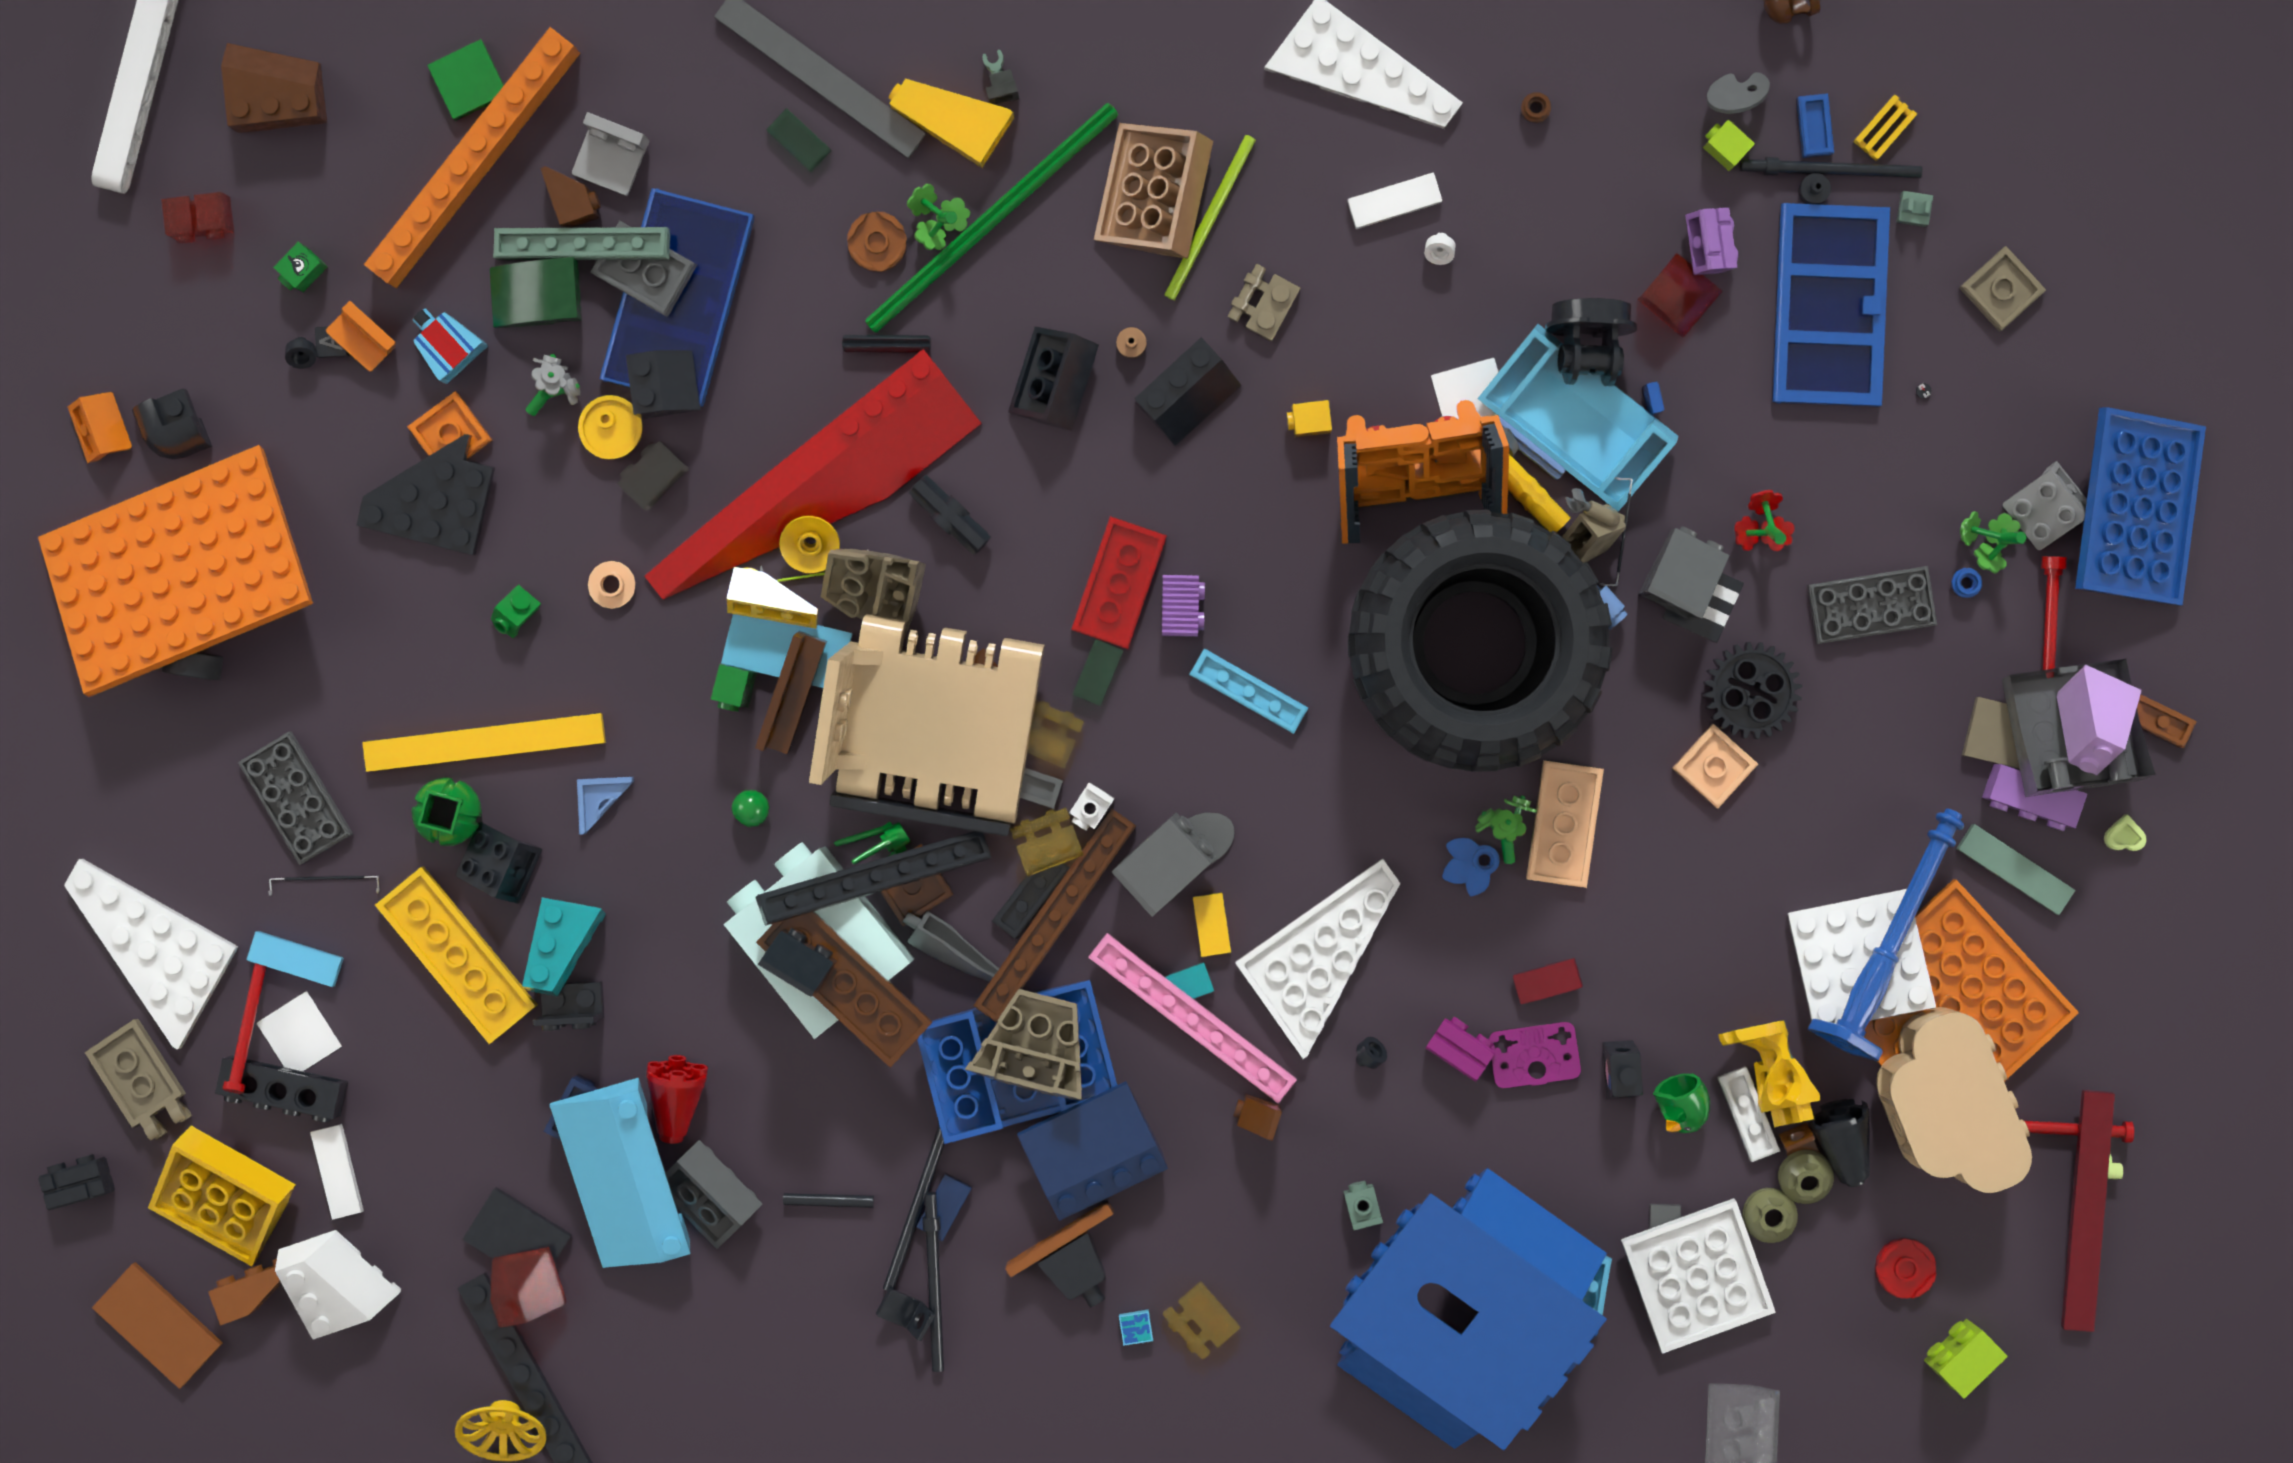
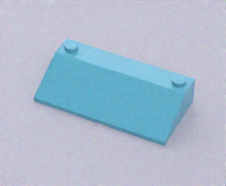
(1582, 426)
(620, 1176)

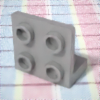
(610, 154)
(2048, 506)

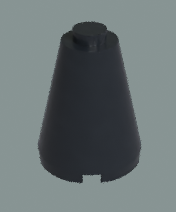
(1845, 1139)

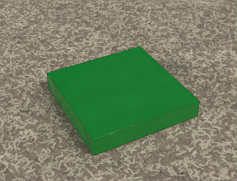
(466, 79)

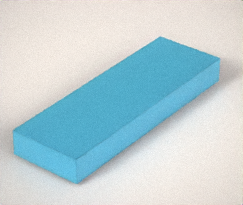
(295, 958)

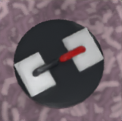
(1923, 390)

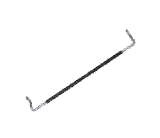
(1623, 534)
(319, 878)

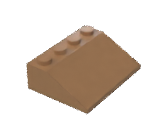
(1154, 189)

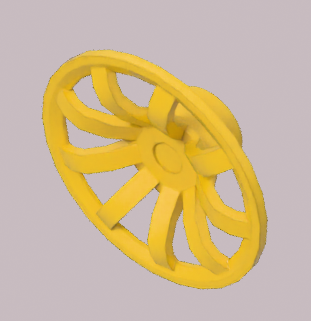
(504, 1423)

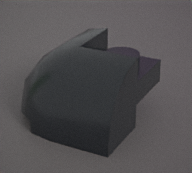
(171, 425)

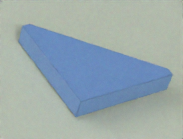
(596, 797)

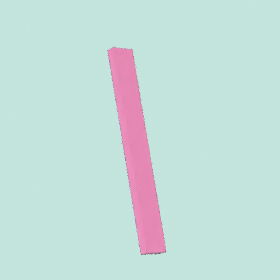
(1192, 1018)

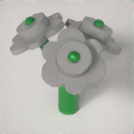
(552, 382)

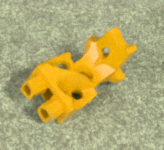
(1786, 1087)

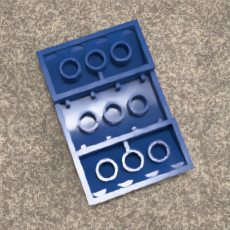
(978, 1105)

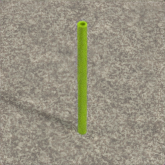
(1210, 216)

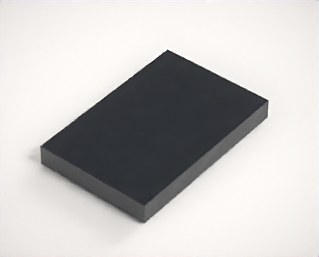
(512, 1228)

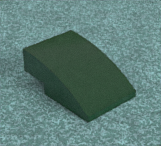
(535, 293)

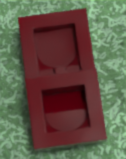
(1547, 981)

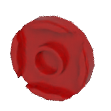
(1905, 1268)

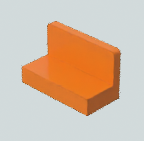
(360, 337)
(99, 426)

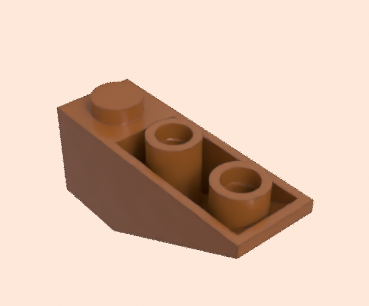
(245, 1295)

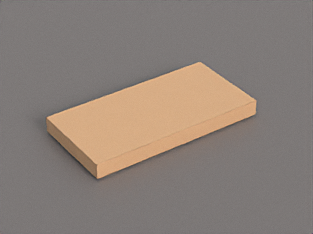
(1564, 824)

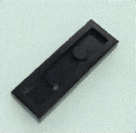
(1028, 899)

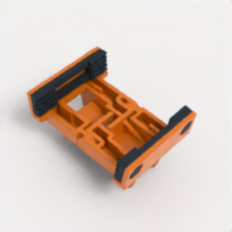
(1400, 463)

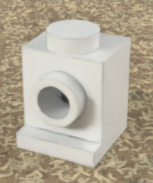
(1090, 795)

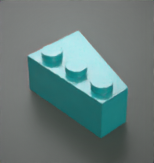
(557, 943)

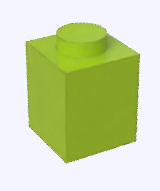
(1727, 144)

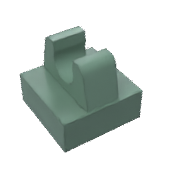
(1914, 209)

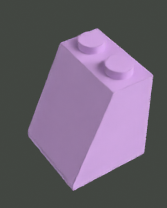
(2096, 718)

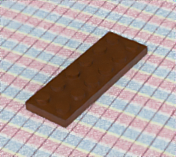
(858, 992)

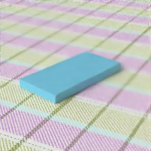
(763, 645)

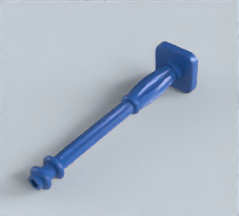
(1875, 976)

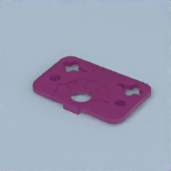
(1535, 1046)

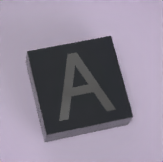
(326, 346)

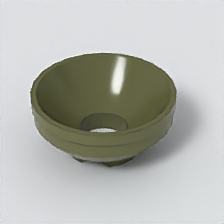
(1804, 1164)
(1756, 1208)

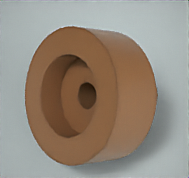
(1131, 350)

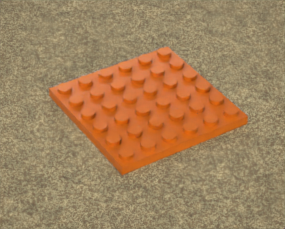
(1982, 975)

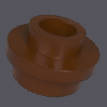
(1539, 99)

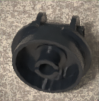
(1593, 316)

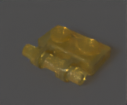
(1048, 744)
(1049, 849)
(1208, 1314)

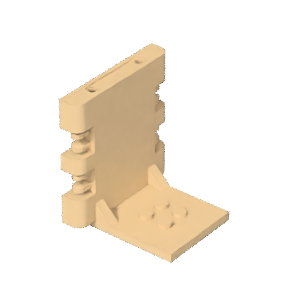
(928, 718)

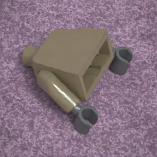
(1593, 529)

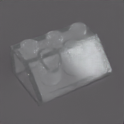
(1742, 1424)

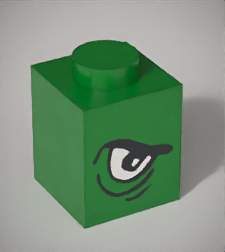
(299, 268)

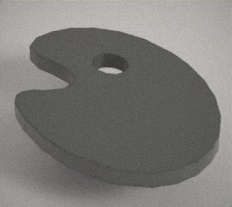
(1732, 97)
(1215, 829)

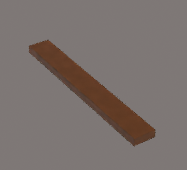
(1055, 914)

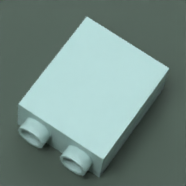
(852, 920)

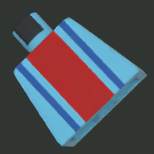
(446, 344)

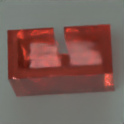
(205, 216)

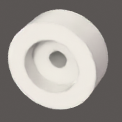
(1440, 249)

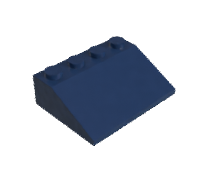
(1092, 1150)

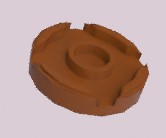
(877, 241)

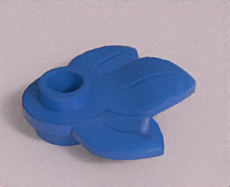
(1466, 865)

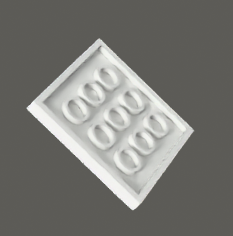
(1837, 943)
(1698, 1275)

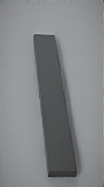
(820, 76)

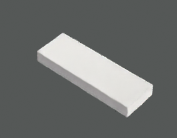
(1394, 200)
(1744, 1107)
(337, 1171)

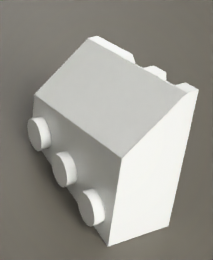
(332, 1283)

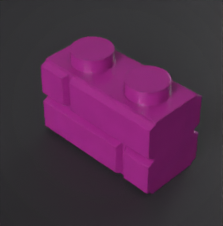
(1461, 1049)

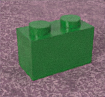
(733, 687)

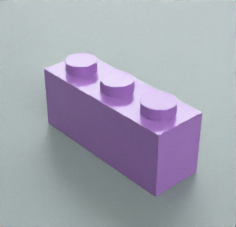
(2007, 790)

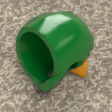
(1683, 1102)

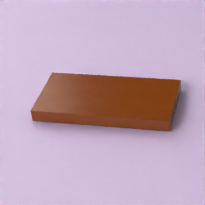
(157, 1325)

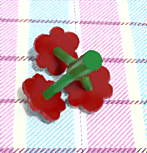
(1772, 532)

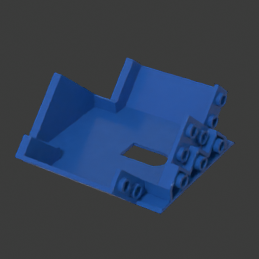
(1530, 1327)

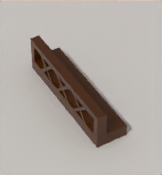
(791, 692)

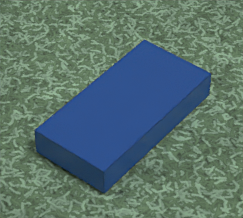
(1815, 125)

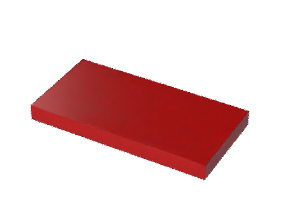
(1119, 582)

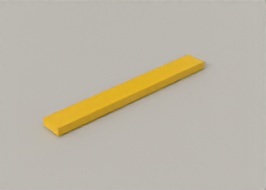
(484, 742)

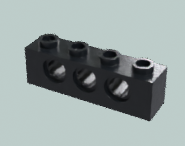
(328, 1090)

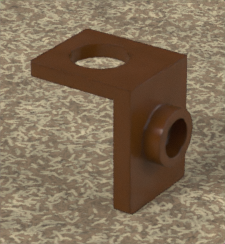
(1798, 1139)

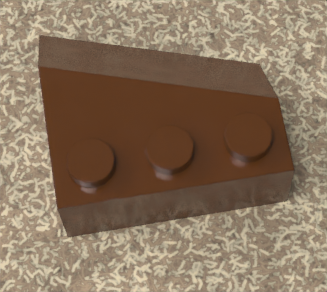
(270, 90)

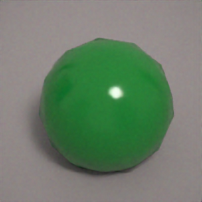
(750, 808)

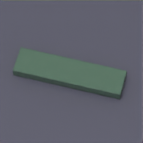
(2015, 869)

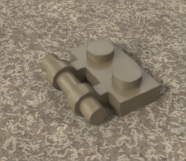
(1272, 307)

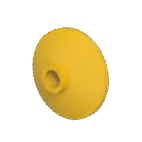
(805, 556)

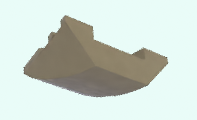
(873, 584)
(1034, 1046)

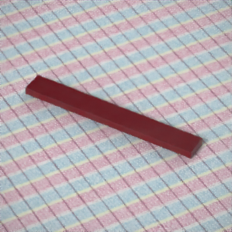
(2088, 1210)

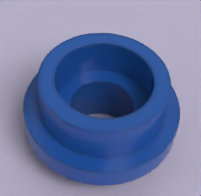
(1975, 580)

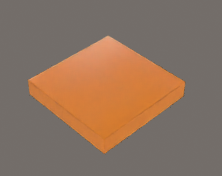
(447, 423)

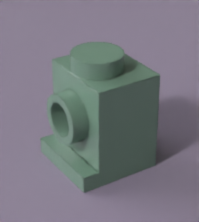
(1362, 1218)

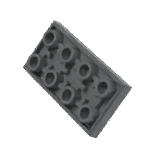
(1872, 605)
(295, 798)

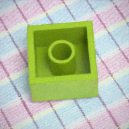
(1964, 1357)

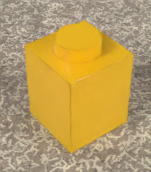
(1310, 418)

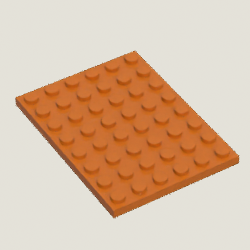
(174, 571)

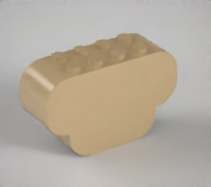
(1953, 1103)

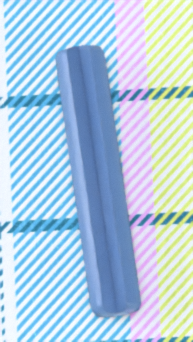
(1535, 454)

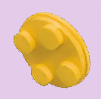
(609, 427)

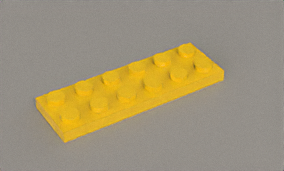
(456, 955)

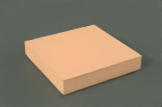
(1715, 766)

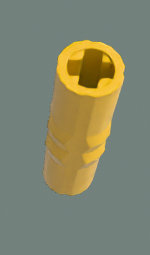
(1535, 498)

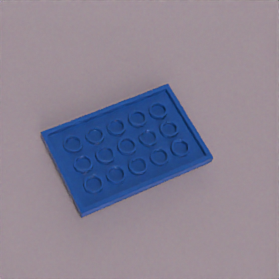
(2140, 506)

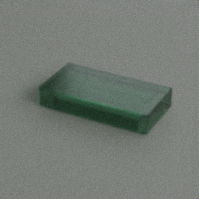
(798, 140)
(1098, 672)

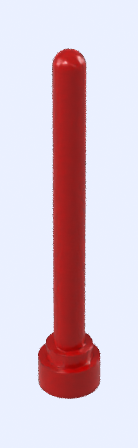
(2053, 568)

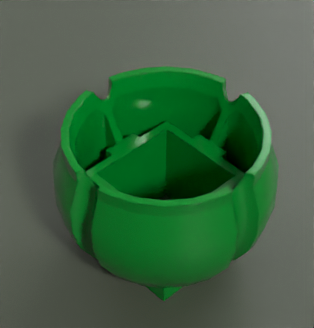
(465, 817)

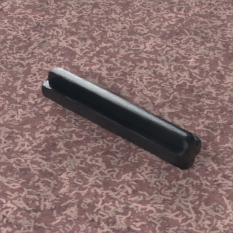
(886, 343)

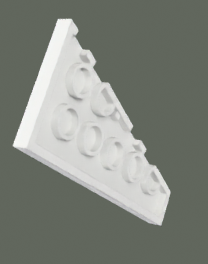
(1351, 62)

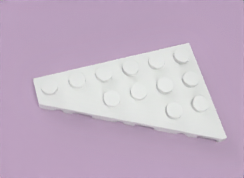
(159, 951)
(1311, 959)

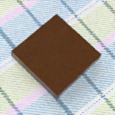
(917, 896)

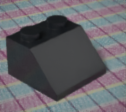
(663, 383)
(798, 961)

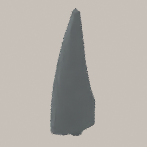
(946, 945)

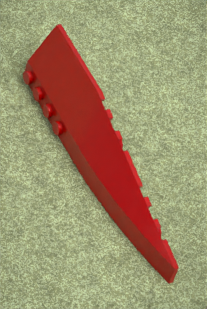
(834, 474)

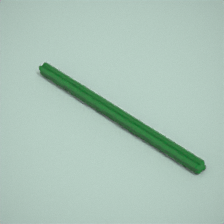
(991, 217)

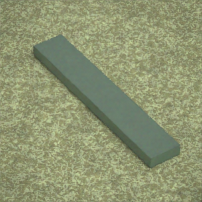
(582, 243)

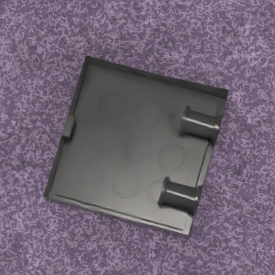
(2041, 740)

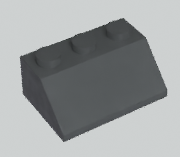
(710, 1194)

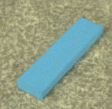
(1248, 691)

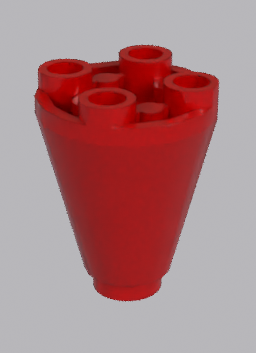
(674, 1095)

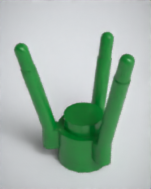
(894, 838)

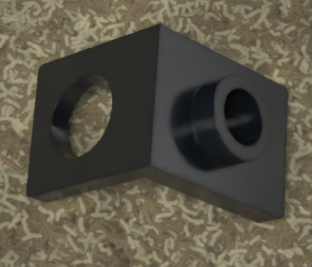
(905, 1311)

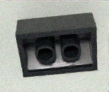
(1053, 378)
(1187, 391)

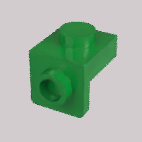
(514, 611)

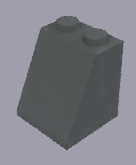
(1685, 574)
(1164, 863)

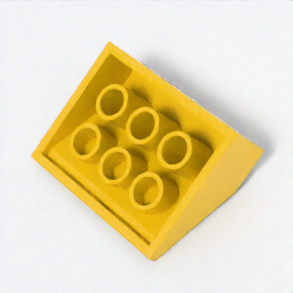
(220, 1195)

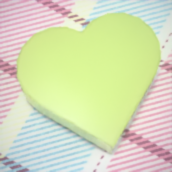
(2125, 834)

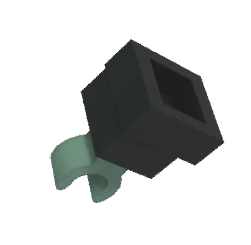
(1003, 84)

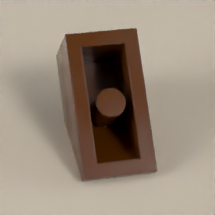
(570, 199)
(1258, 1116)

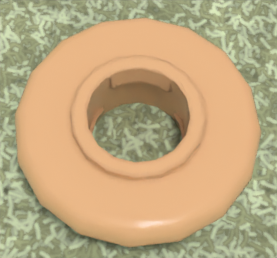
(625, 590)

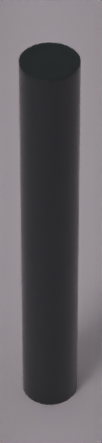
(828, 1200)

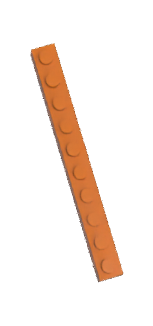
(472, 158)

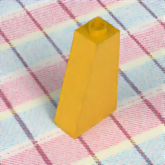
(954, 119)

